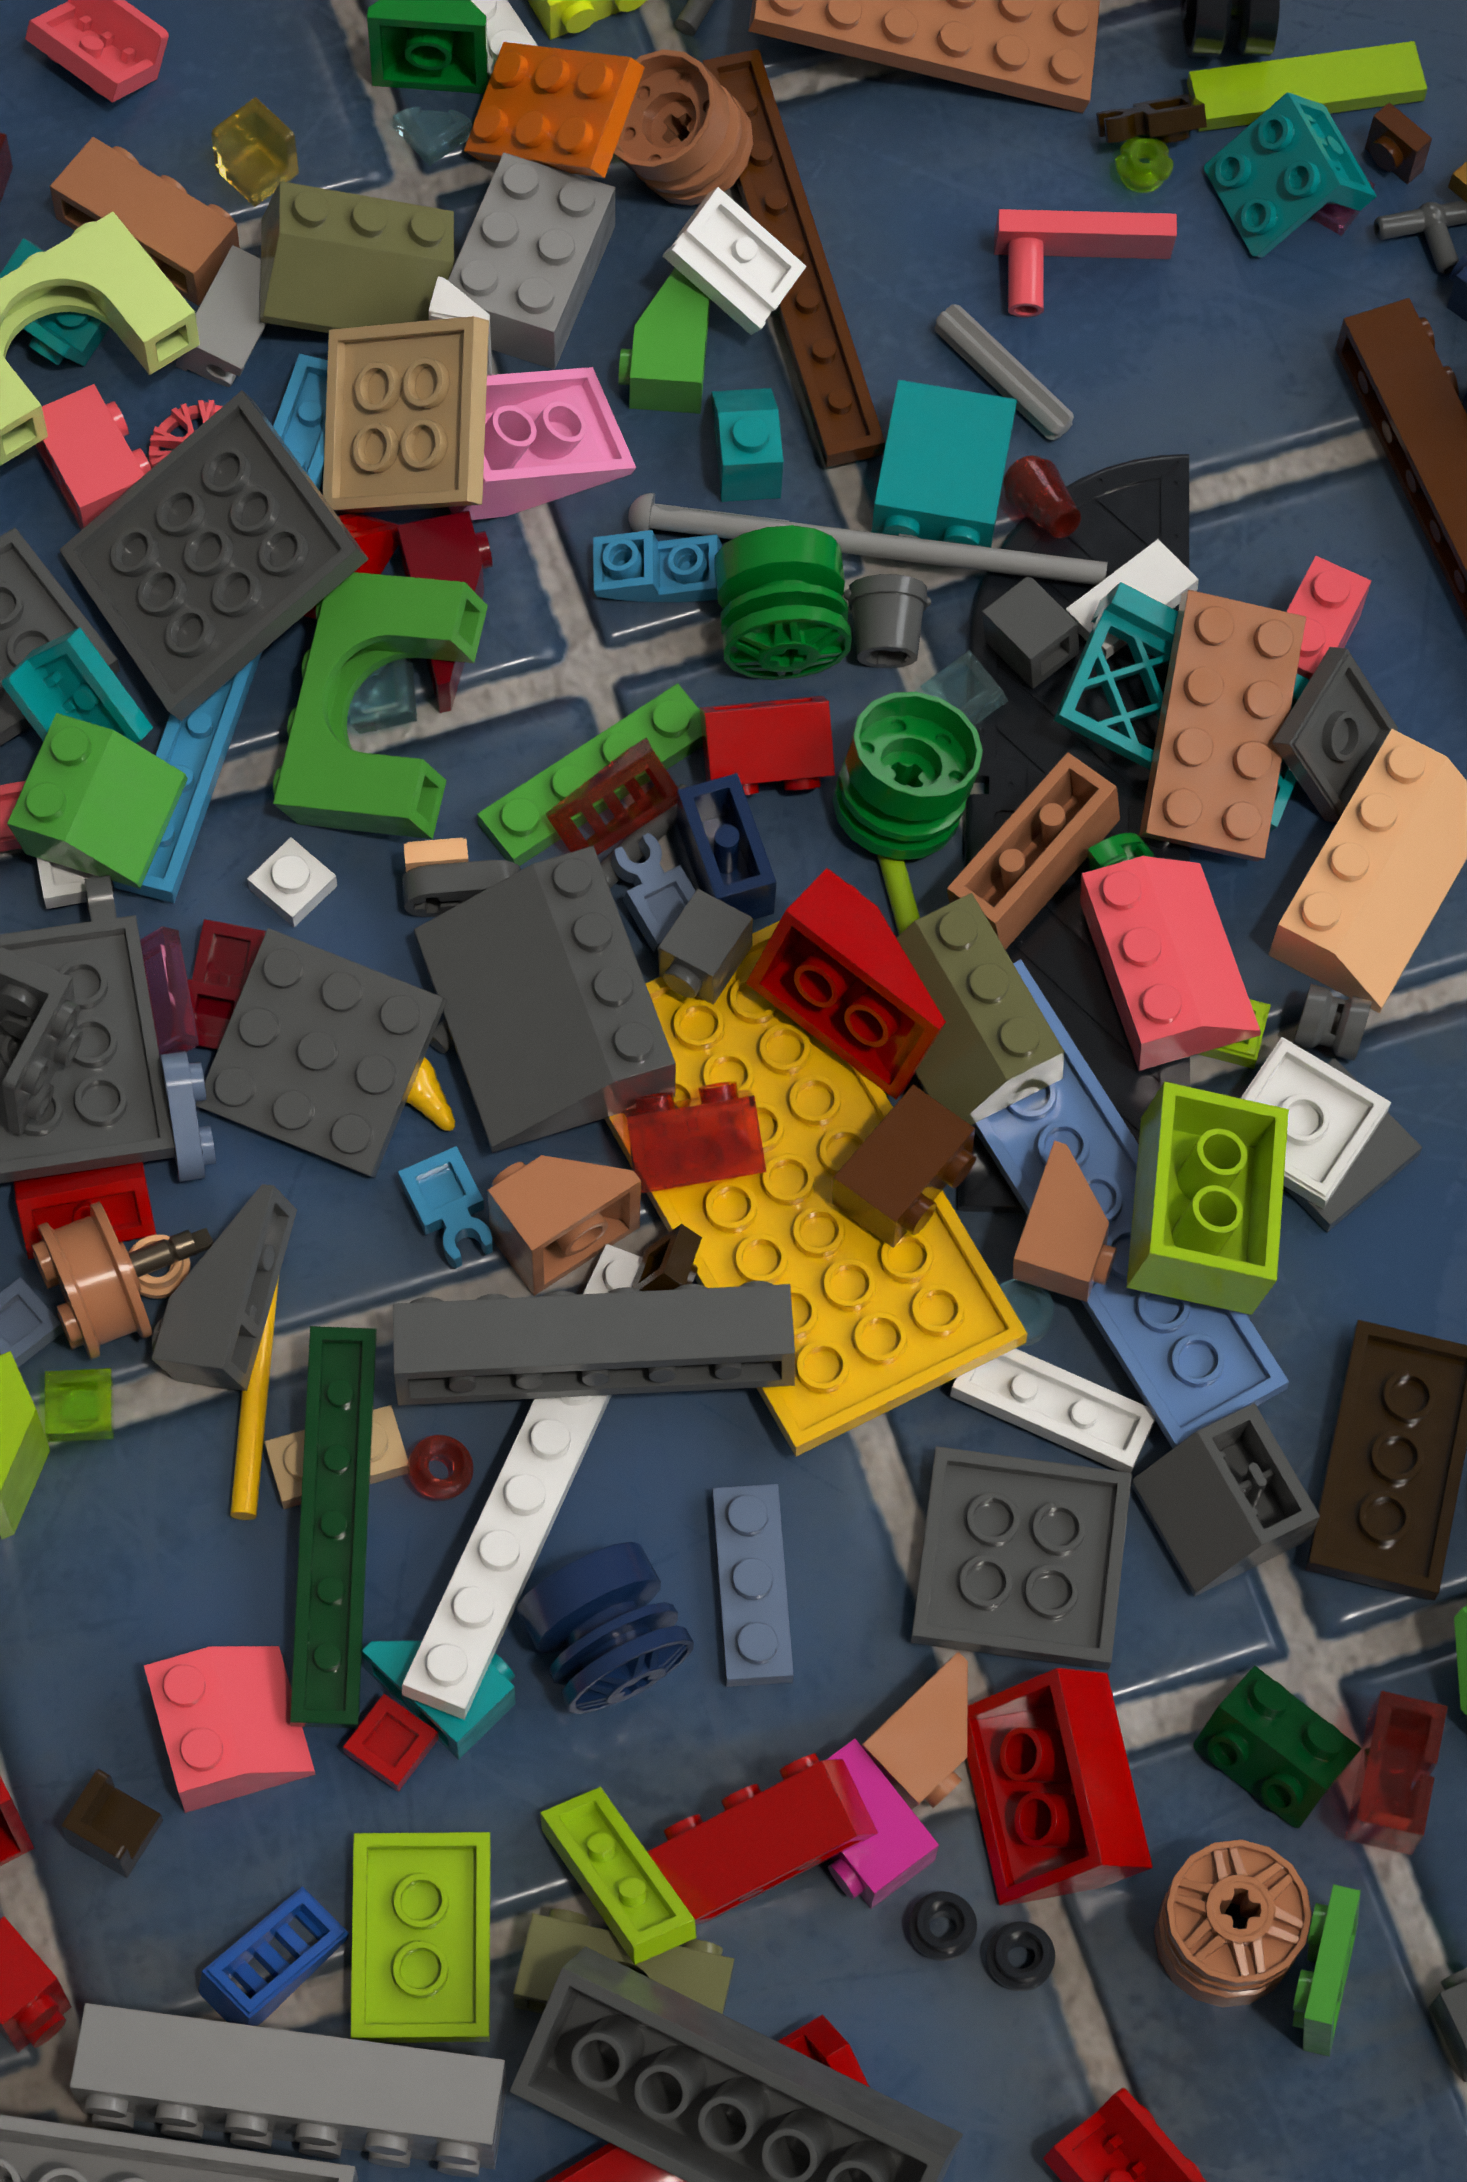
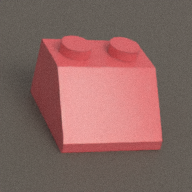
(227, 1722)

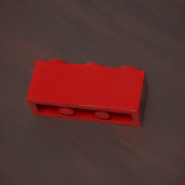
(763, 1837)

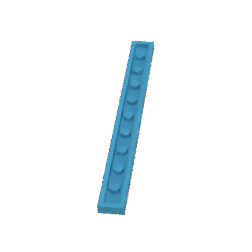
(203, 737)

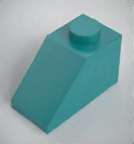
(748, 444)
(495, 1697)

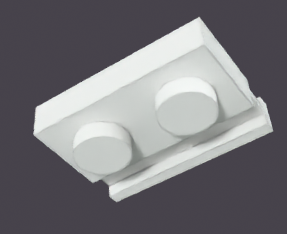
(734, 261)

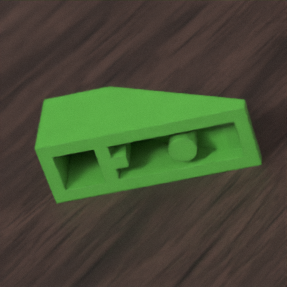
(668, 350)

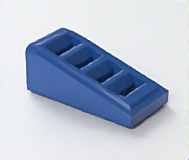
(231, 2001)

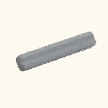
(1004, 372)

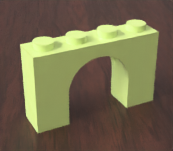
(94, 274)

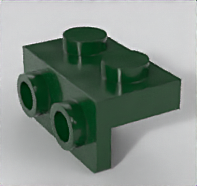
(1275, 1747)

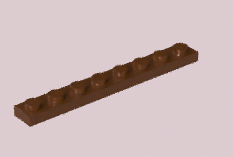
(811, 309)

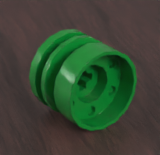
(782, 602)
(907, 775)

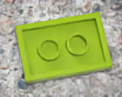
(421, 1937)

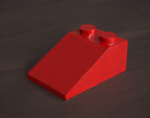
(849, 983)

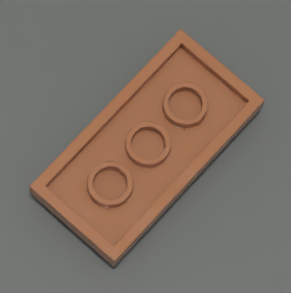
(1217, 724)

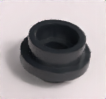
(948, 1906)
(1026, 1936)

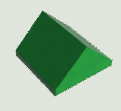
(428, 45)

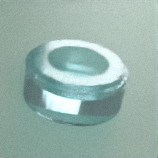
(1032, 1306)

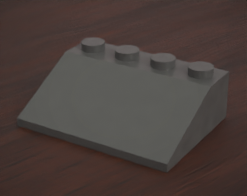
(546, 1001)

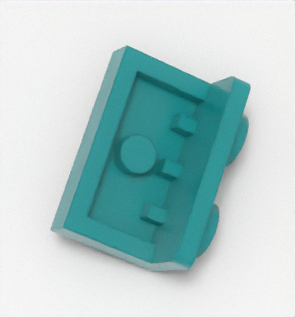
(76, 682)

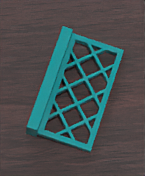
(1149, 629)

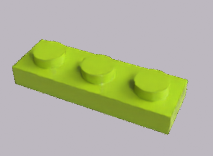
(618, 1875)

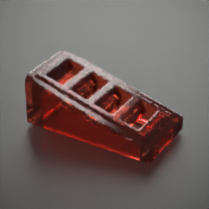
(602, 785)

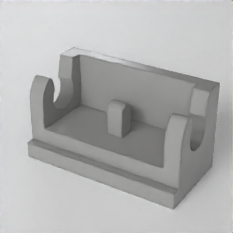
(228, 320)

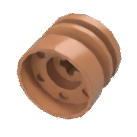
(684, 130)
(1199, 1940)

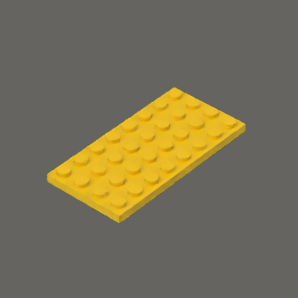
(866, 1316)

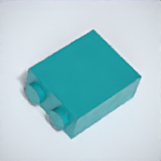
(943, 464)

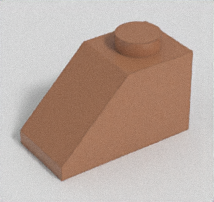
(1064, 1232)
(926, 1737)

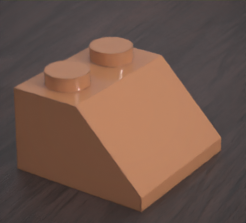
(560, 1215)

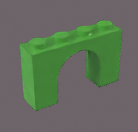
(358, 631)

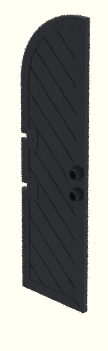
(1021, 743)

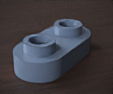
(184, 1087)

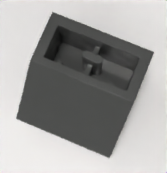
(1226, 1500)

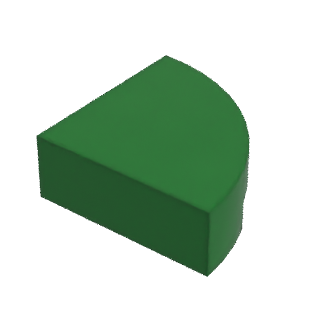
(1116, 850)

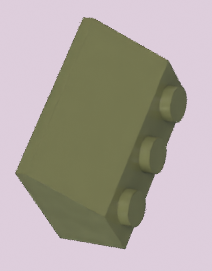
(350, 259)
(994, 1033)

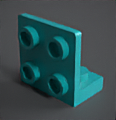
(1286, 172)

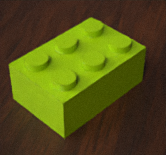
(1208, 1198)

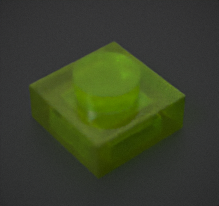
(79, 1405)

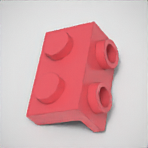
(102, 44)

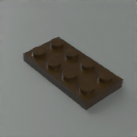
(1393, 1462)

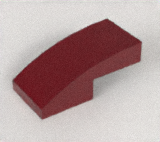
(219, 976)

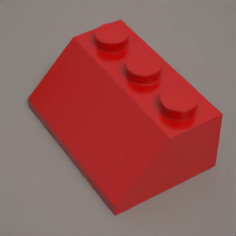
(1054, 1787)

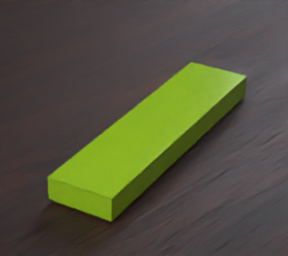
(1336, 79)

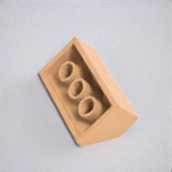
(1379, 874)

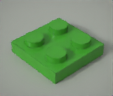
(1331, 1948)

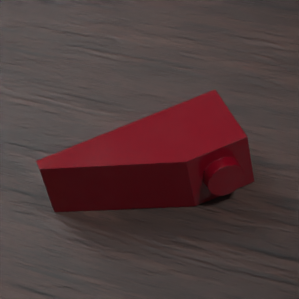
(445, 551)

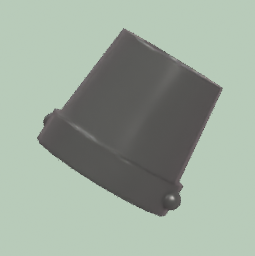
(887, 618)

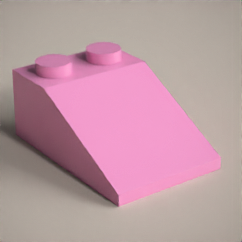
(546, 440)

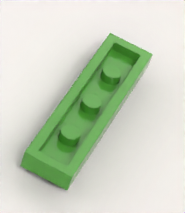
(519, 819)

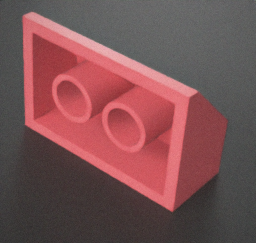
(1166, 959)

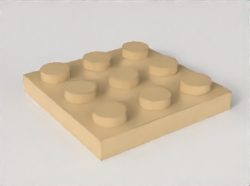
(406, 415)

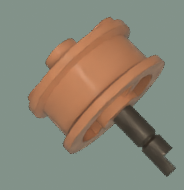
(102, 1277)

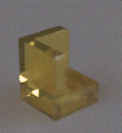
(254, 151)

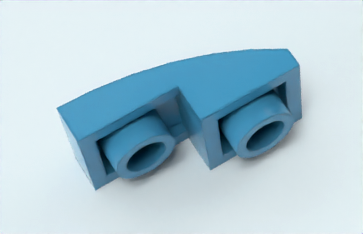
(652, 570)

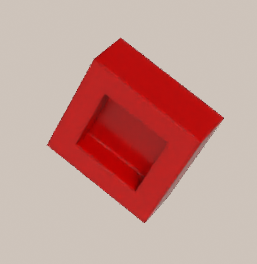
(391, 1742)

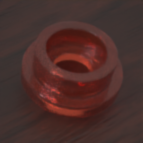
(453, 1455)

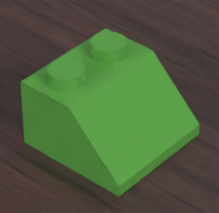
(96, 802)

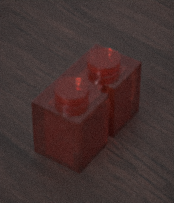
(1397, 1749)

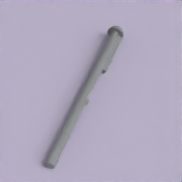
(647, 515)

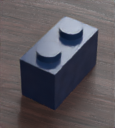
(726, 845)

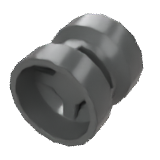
(1318, 1019)

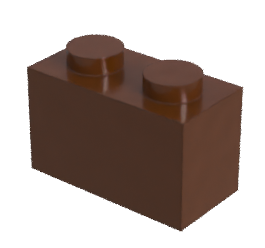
(904, 1167)

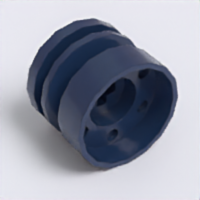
(605, 1627)

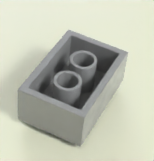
(534, 255)

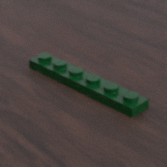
(333, 1528)

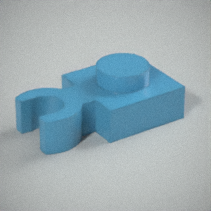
(446, 1198)

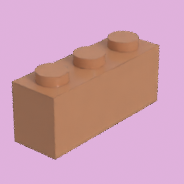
(170, 225)
(1039, 847)

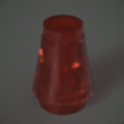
(1040, 494)

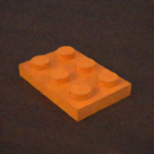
(555, 107)

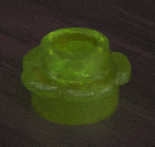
(1144, 176)

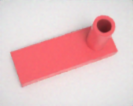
(1039, 233)

